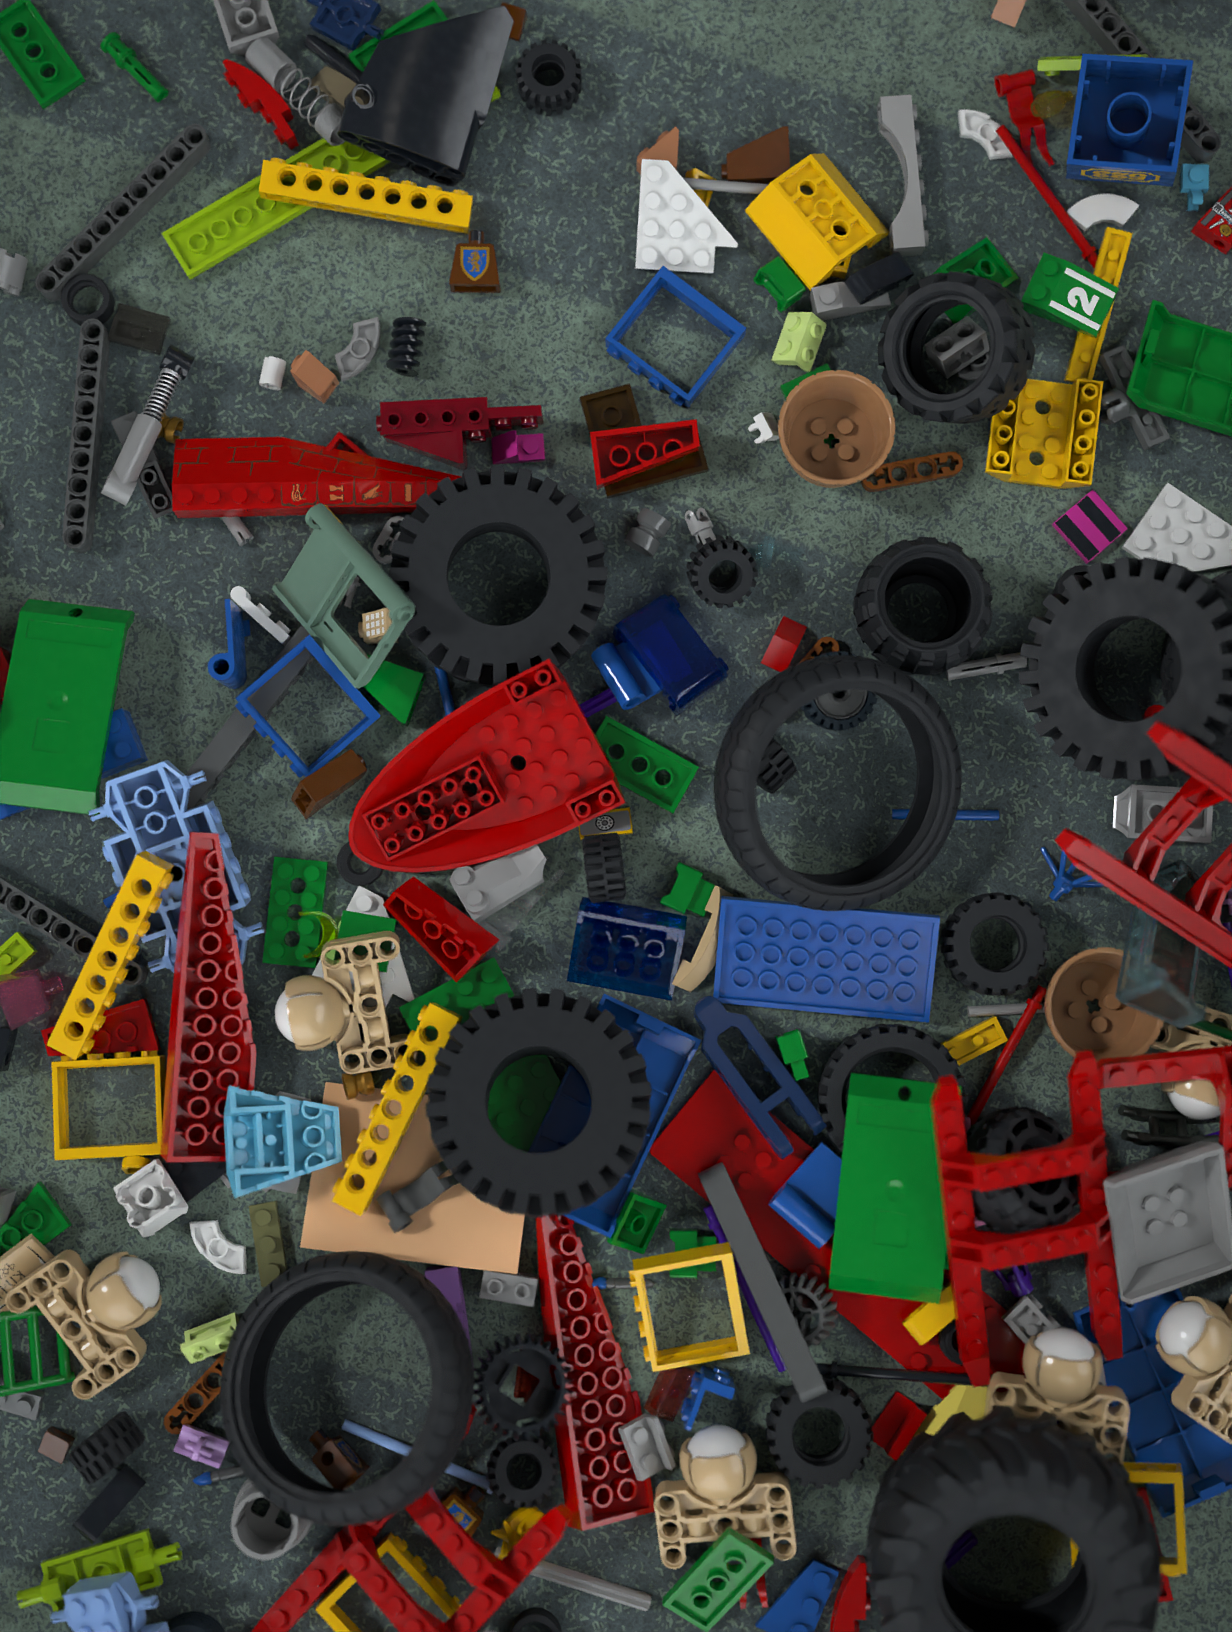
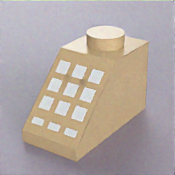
(374, 626)

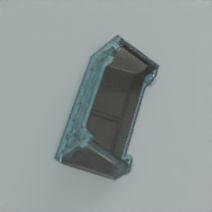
(1159, 963)

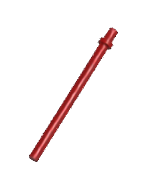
(1088, 252)
(1033, 1005)

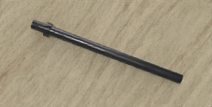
(893, 1374)

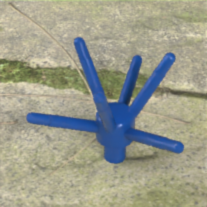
(1064, 881)

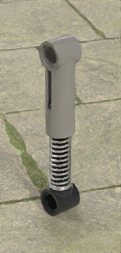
(146, 427)

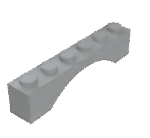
(896, 125)

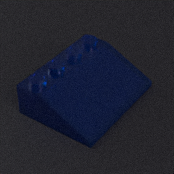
(627, 948)

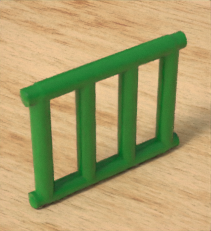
(38, 1381)

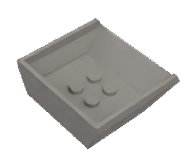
(1170, 1220)

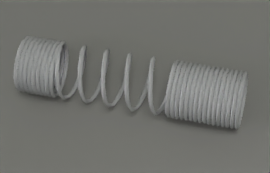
(279, 72)

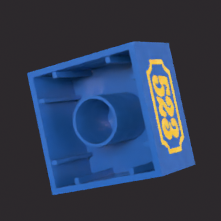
(1128, 119)

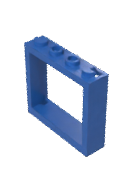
(696, 301)
(280, 745)

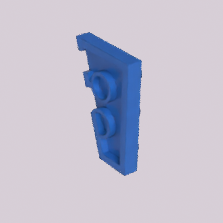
(802, 1601)

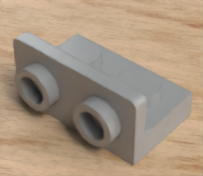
(1027, 1318)
(647, 1446)

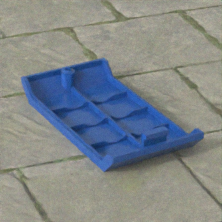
(666, 1057)
(1155, 1426)

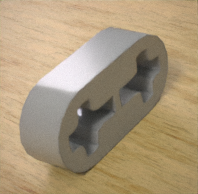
(384, 538)

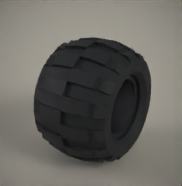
(948, 572)

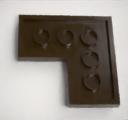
(616, 410)

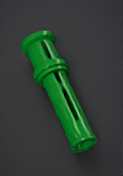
(126, 57)

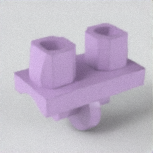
(201, 1446)

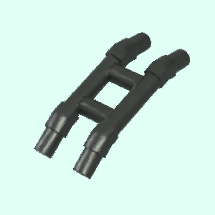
(1154, 1136)

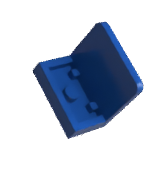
(712, 1380)

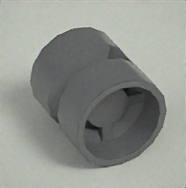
(646, 534)

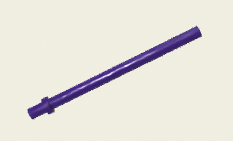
(715, 1225)

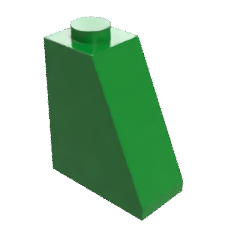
(396, 689)

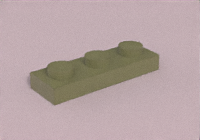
(268, 1241)

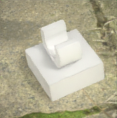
(767, 425)

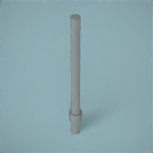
(731, 186)

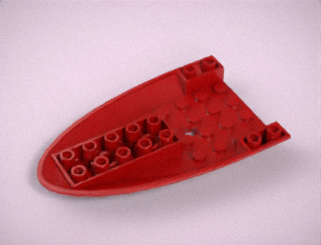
(514, 808)

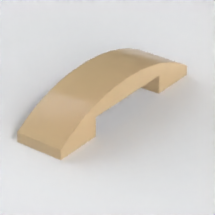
(692, 974)

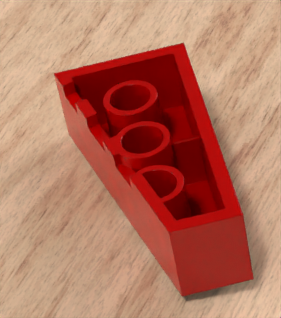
(639, 448)
(440, 928)

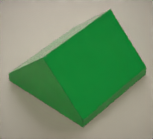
(637, 1222)

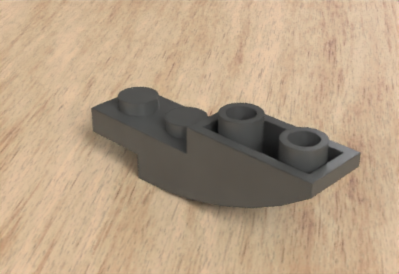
(152, 478)

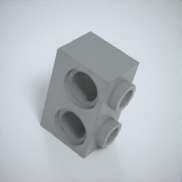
(957, 347)
(510, 1288)

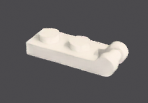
(261, 615)

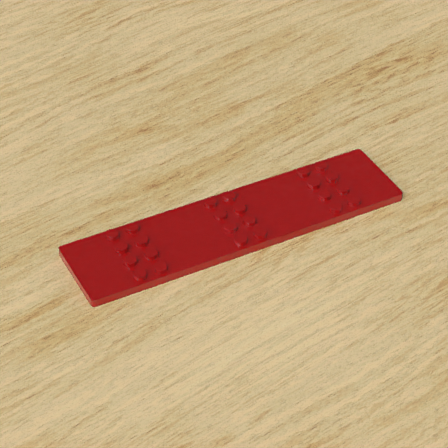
(718, 1130)

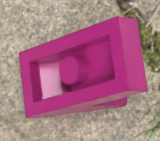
(517, 448)

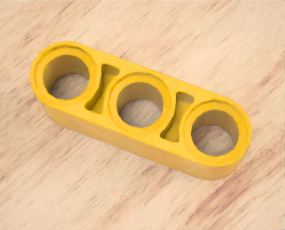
(931, 1317)

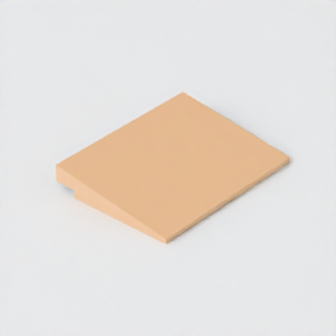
(447, 1232)

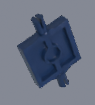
(346, 20)

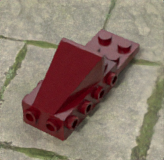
(442, 425)

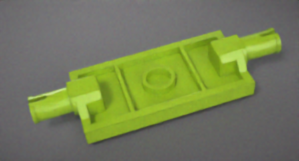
(119, 1555)

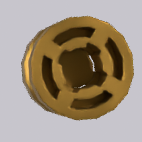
(169, 426)
(360, 1083)

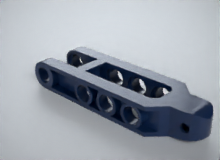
(715, 1020)

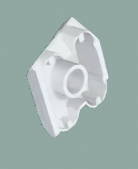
(150, 1199)

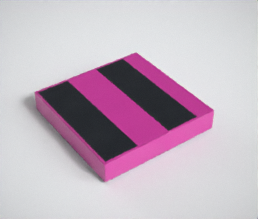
(1089, 526)

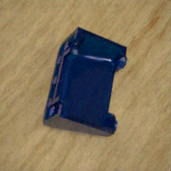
(671, 652)

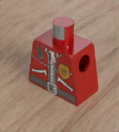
(1216, 224)

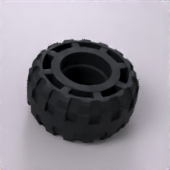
(1028, 1204)

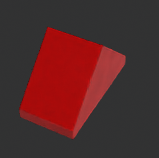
(783, 644)

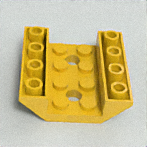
(803, 224)
(1062, 436)

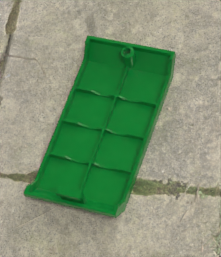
(1184, 371)
(60, 704)
(889, 1193)

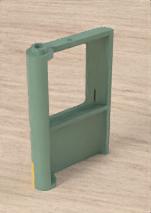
(320, 582)

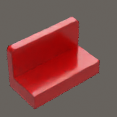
(897, 1424)

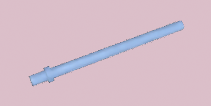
(403, 1449)

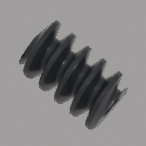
(404, 345)

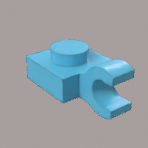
(1195, 182)

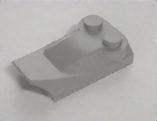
(245, 22)
(1142, 803)
(497, 882)

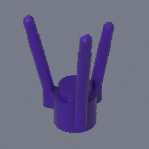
(1017, 1281)

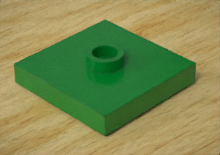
(359, 924)

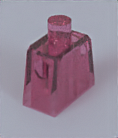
(26, 995)

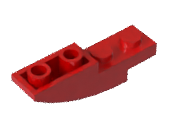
(261, 97)
(851, 1598)

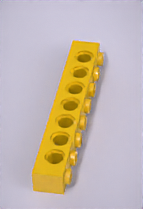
(377, 207)
(66, 1036)
(346, 1192)

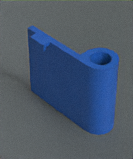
(231, 666)
(624, 675)
(811, 1195)

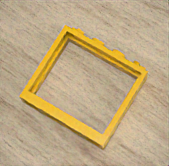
(62, 1148)
(697, 1352)
(1161, 1473)
(414, 1566)

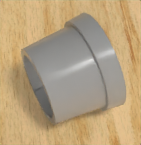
(261, 1535)

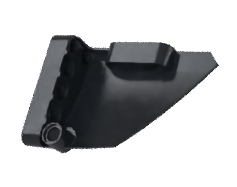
(429, 94)

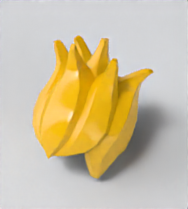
(516, 1526)

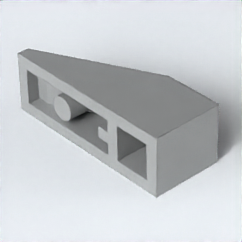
(837, 301)

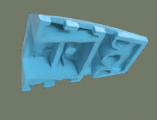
(276, 1139)

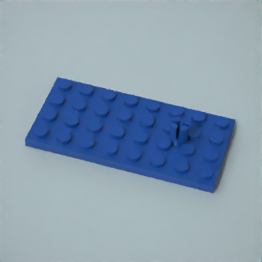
(826, 959)

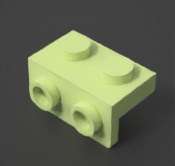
(799, 340)
(209, 1338)

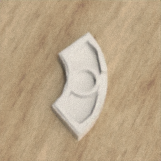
(983, 130)
(1102, 208)
(217, 1248)

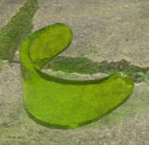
(330, 931)

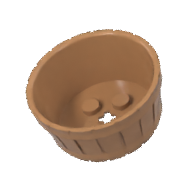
(839, 406)
(1111, 1031)

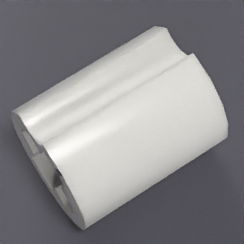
(272, 373)

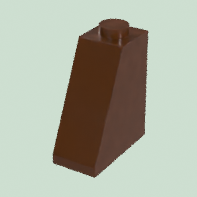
(759, 160)
(328, 783)

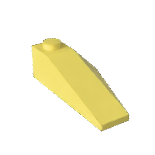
(961, 1399)

